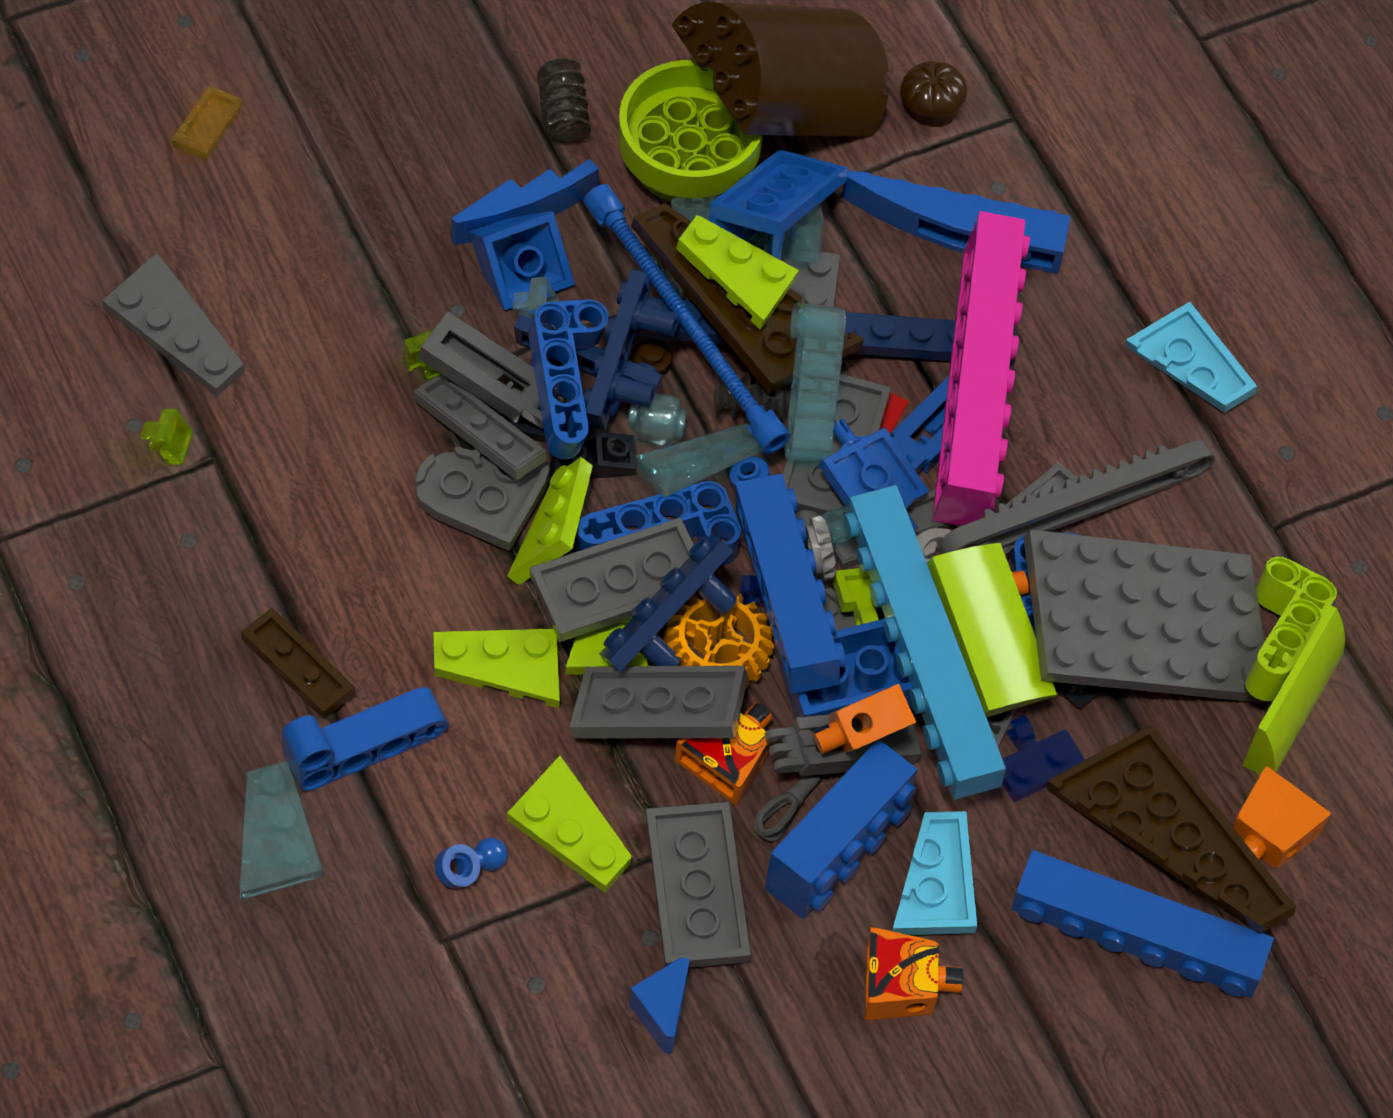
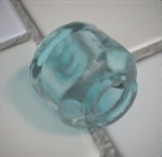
(659, 423)

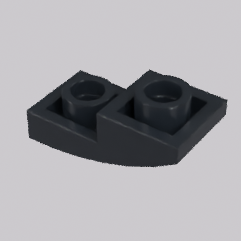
(608, 454)

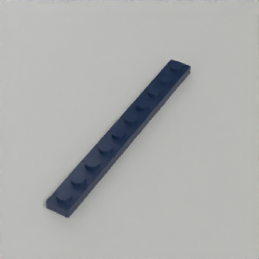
(881, 333)

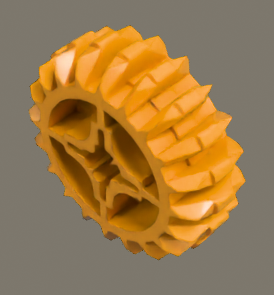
(705, 628)

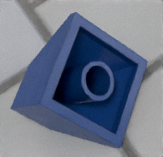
(520, 250)

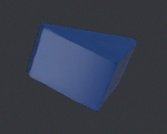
(659, 1002)

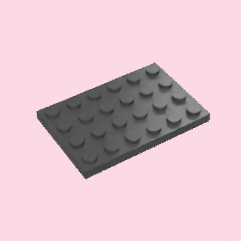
(1143, 615)

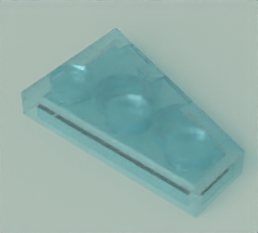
(696, 459)
(275, 834)

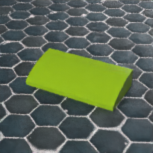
(990, 627)
(1298, 694)

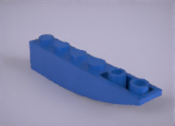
(949, 216)

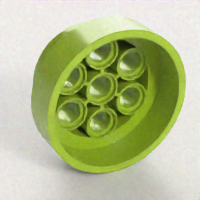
(680, 133)

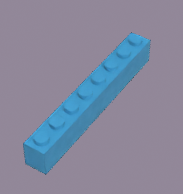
(924, 643)

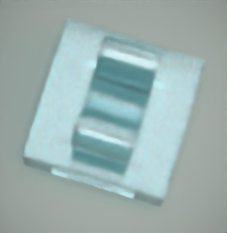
(539, 293)

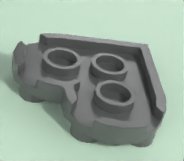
(478, 495)

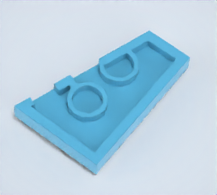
(939, 880)

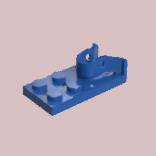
(776, 197)

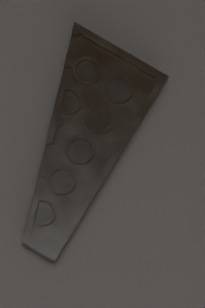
(765, 352)
(1162, 812)

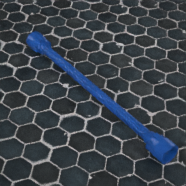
(764, 425)

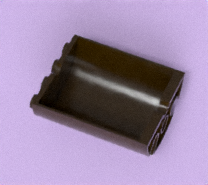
(790, 66)

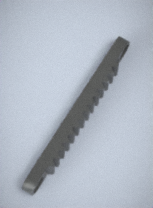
(1084, 497)

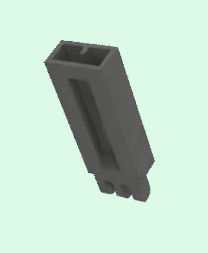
(477, 366)
(800, 754)

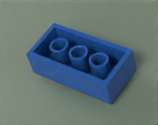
(868, 670)
(841, 830)

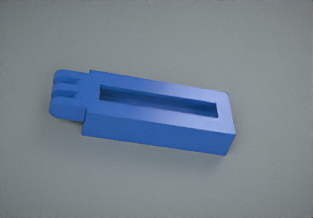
(927, 416)

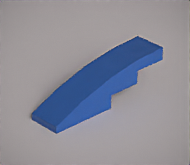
(538, 196)

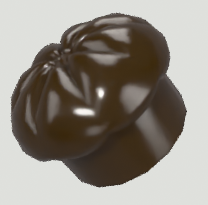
(933, 93)

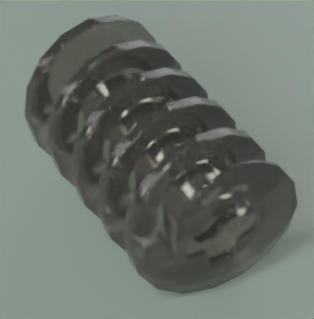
(563, 101)
(776, 400)

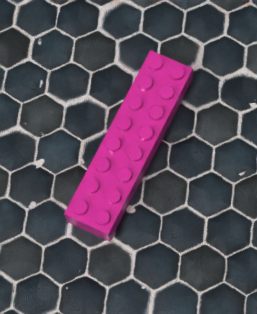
(980, 370)

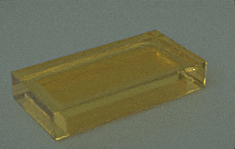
(207, 123)

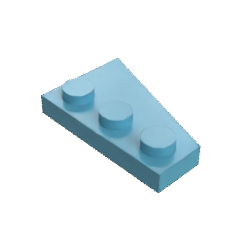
(1194, 357)

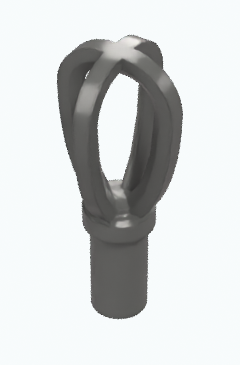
(793, 796)

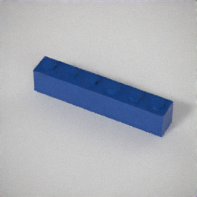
(788, 584)
(1142, 924)

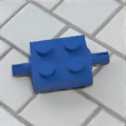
(871, 465)

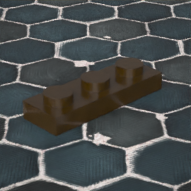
(298, 663)

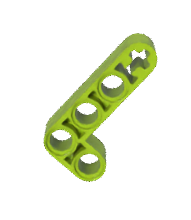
(1301, 601)

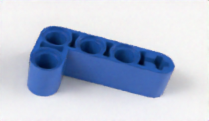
(564, 379)
(650, 511)
(361, 740)

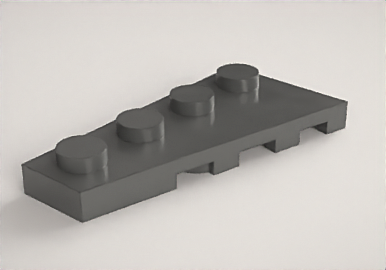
(171, 322)

